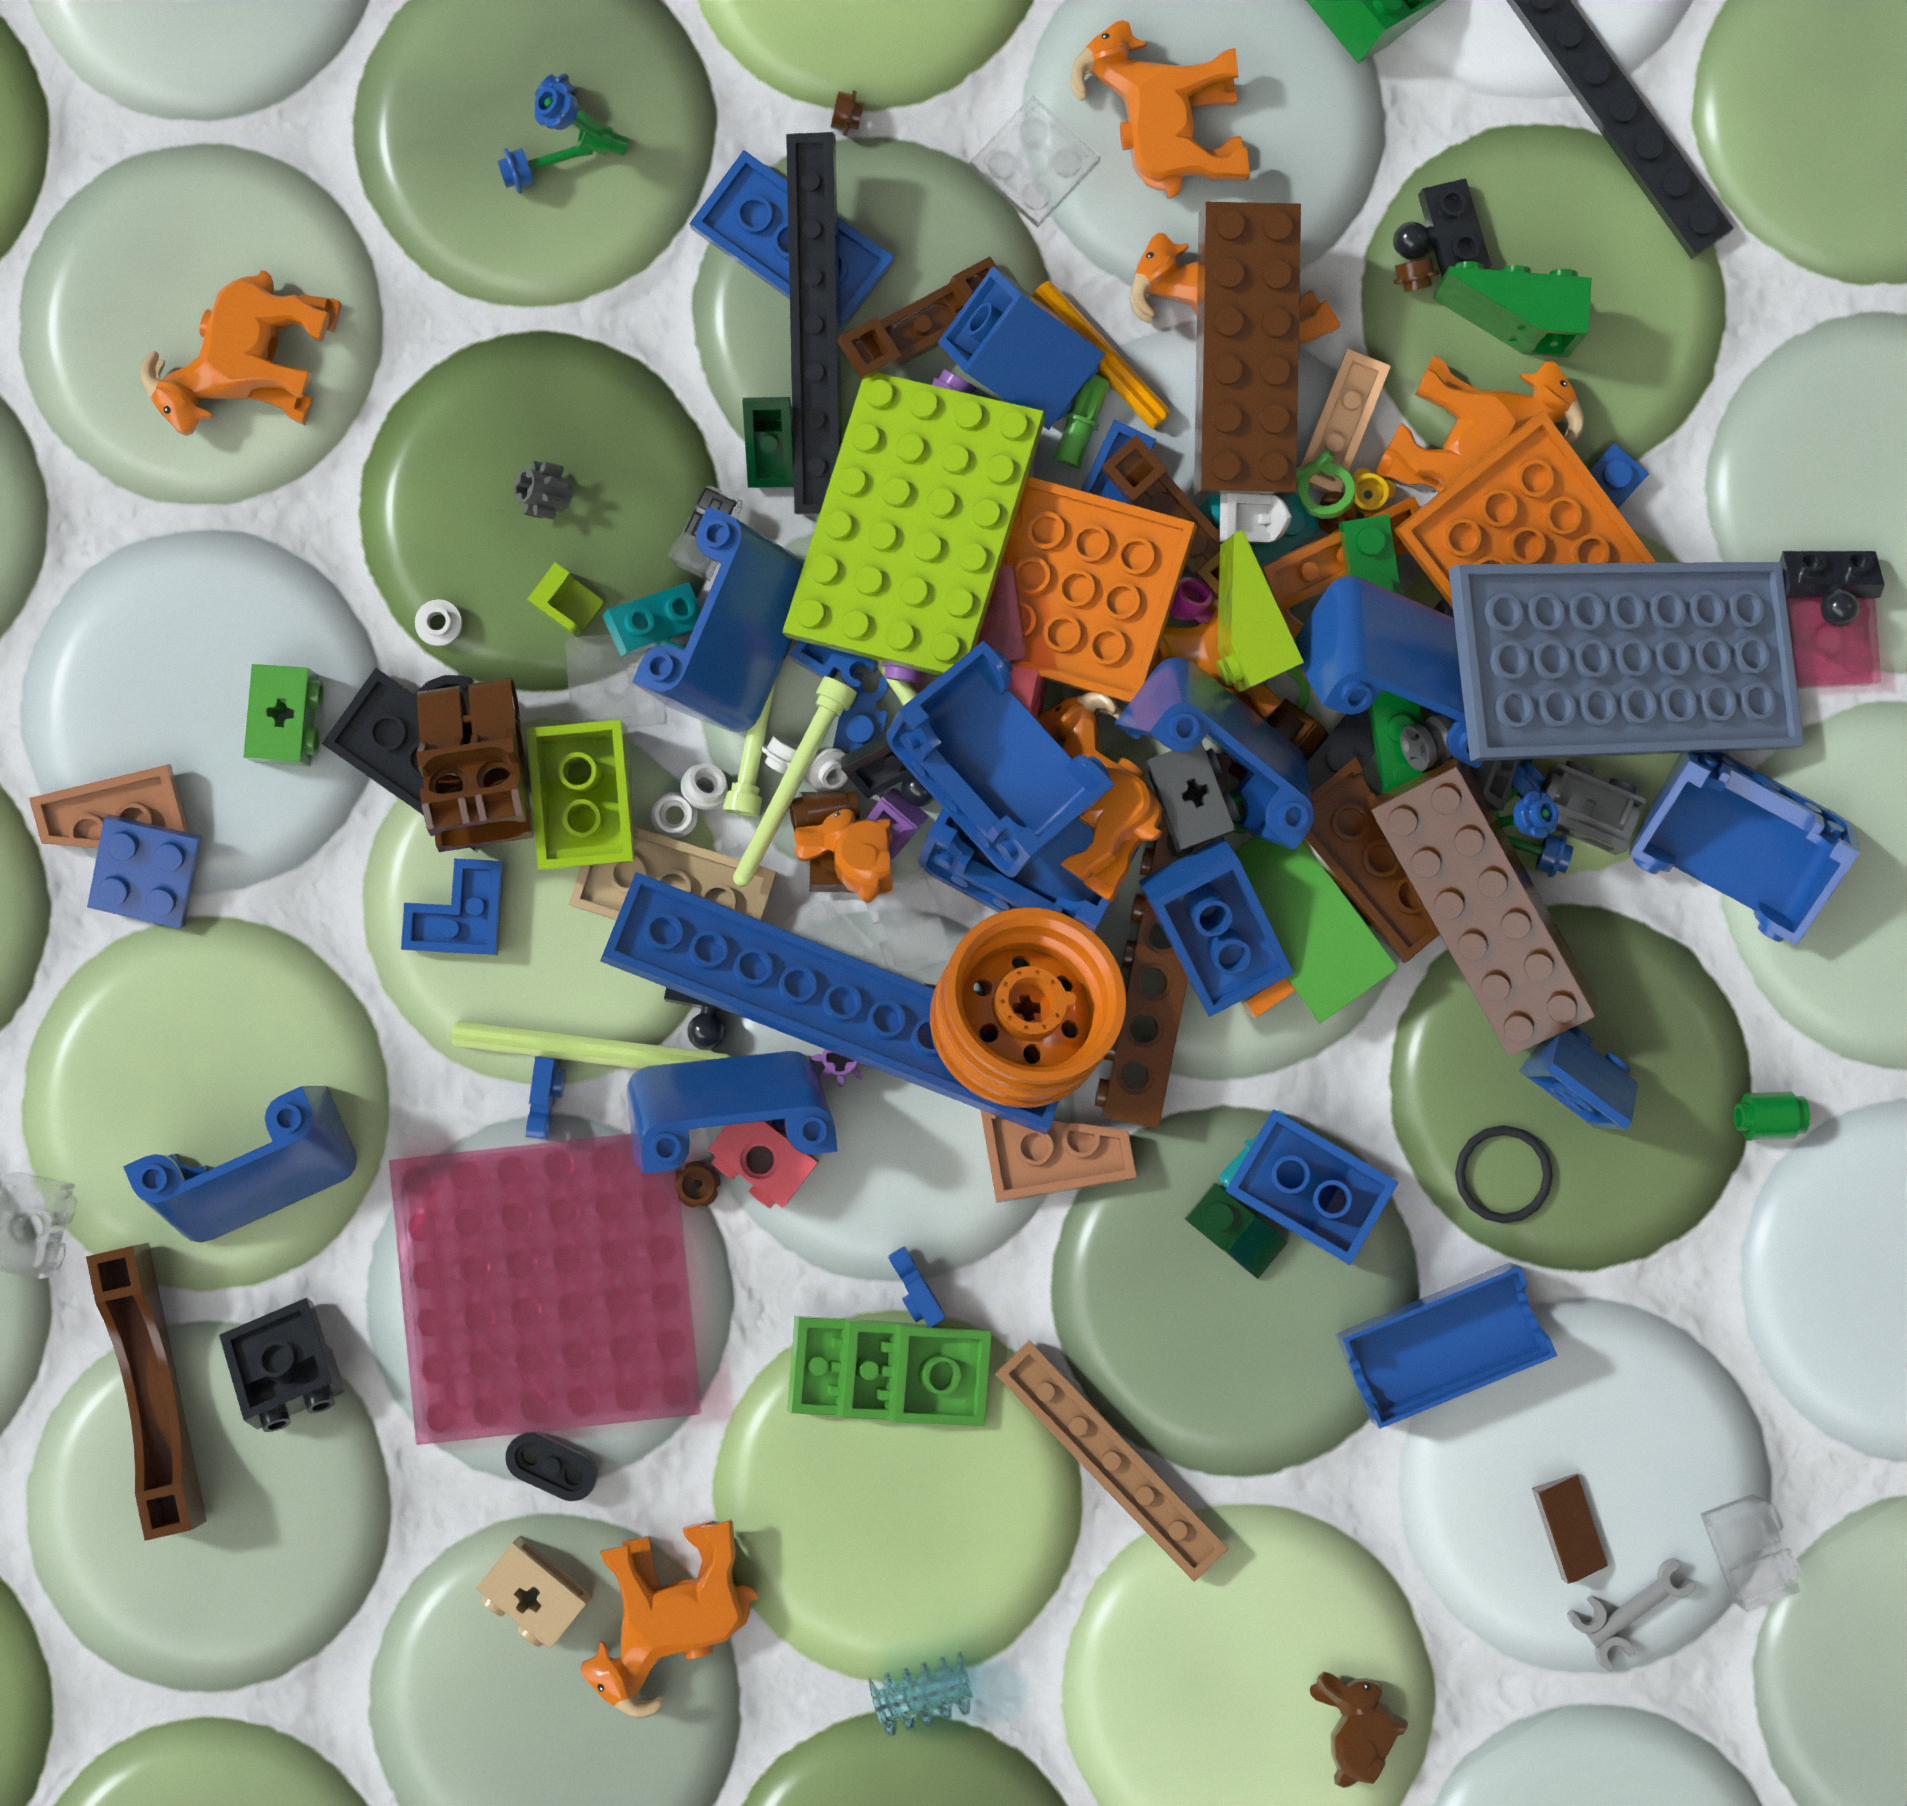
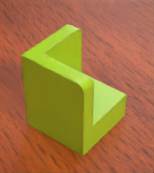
(565, 601)

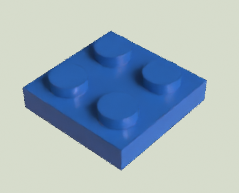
(144, 871)

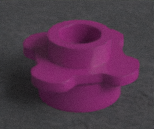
(1192, 601)

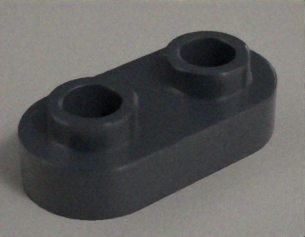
(551, 1469)

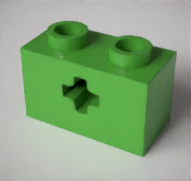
(273, 692)

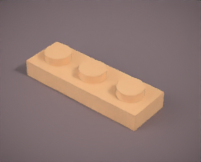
(1345, 415)

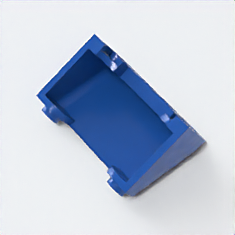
(738, 635)
(1377, 641)
(1186, 704)
(994, 761)
(1747, 841)
(1042, 884)
(723, 1092)
(305, 1157)

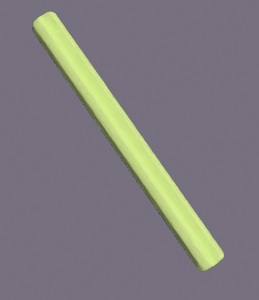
(571, 1046)

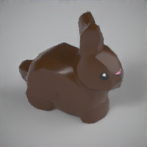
(1364, 1730)

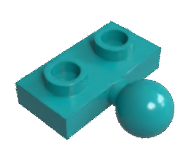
(653, 620)

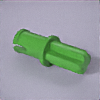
(1081, 422)

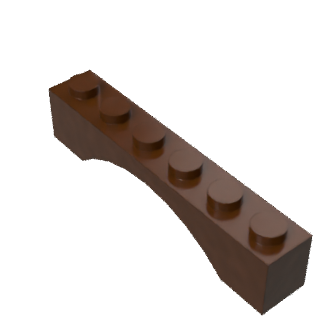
(164, 1461)

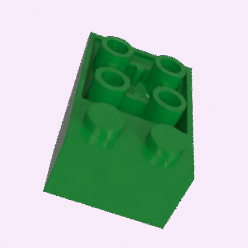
(1370, 24)
(1521, 307)

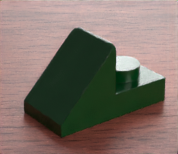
(768, 441)
(1235, 1230)

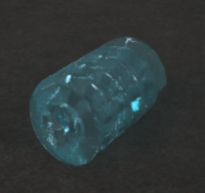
(922, 1695)

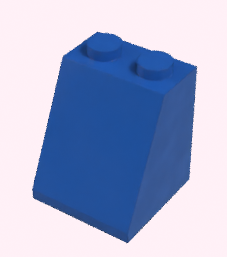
(1020, 348)

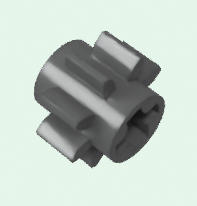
(543, 490)

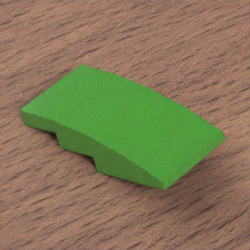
(1316, 927)
(889, 1371)

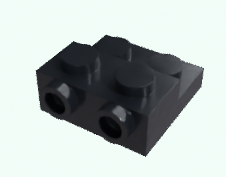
(281, 1366)

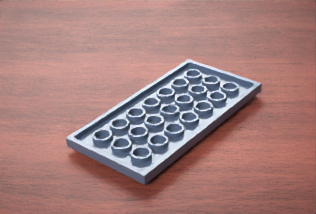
(1624, 659)

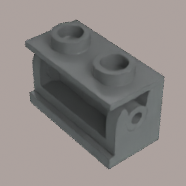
(1593, 809)

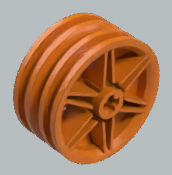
(1054, 949)

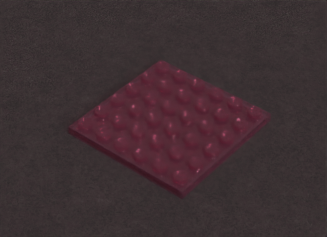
(542, 1290)

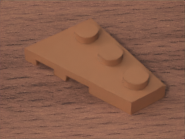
(78, 813)
(1060, 1161)

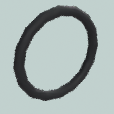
(1545, 1164)

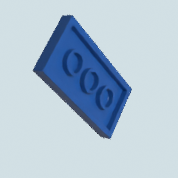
(750, 224)

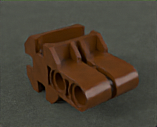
(479, 784)

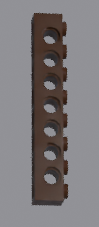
(1146, 1103)

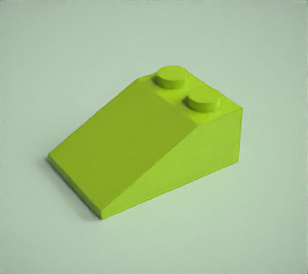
(1251, 629)
(581, 794)

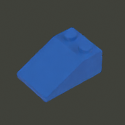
(1216, 926)
(1583, 1079)
(1311, 1187)

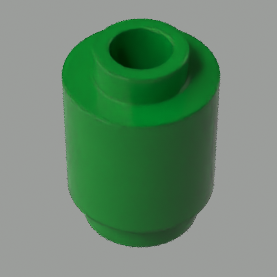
(1772, 1115)

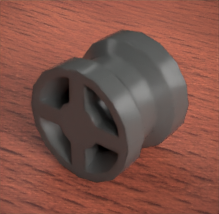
(1426, 742)

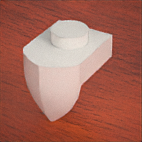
(1260, 516)

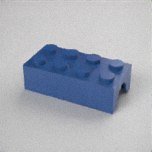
(1444, 1345)

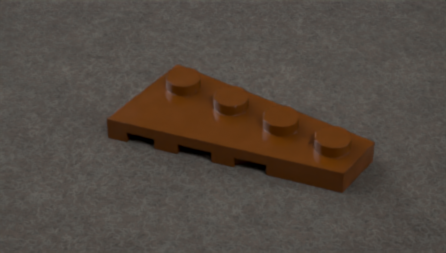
(1364, 864)

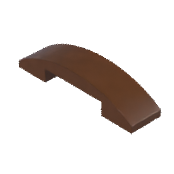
(913, 329)
(1145, 484)

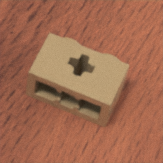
(556, 1604)

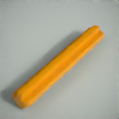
(1112, 366)

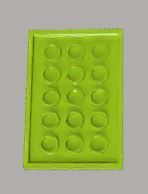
(914, 524)

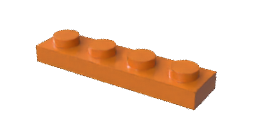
(1322, 561)

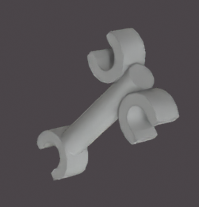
(1604, 1630)

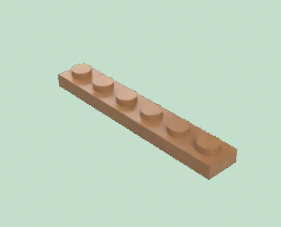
(1111, 1460)

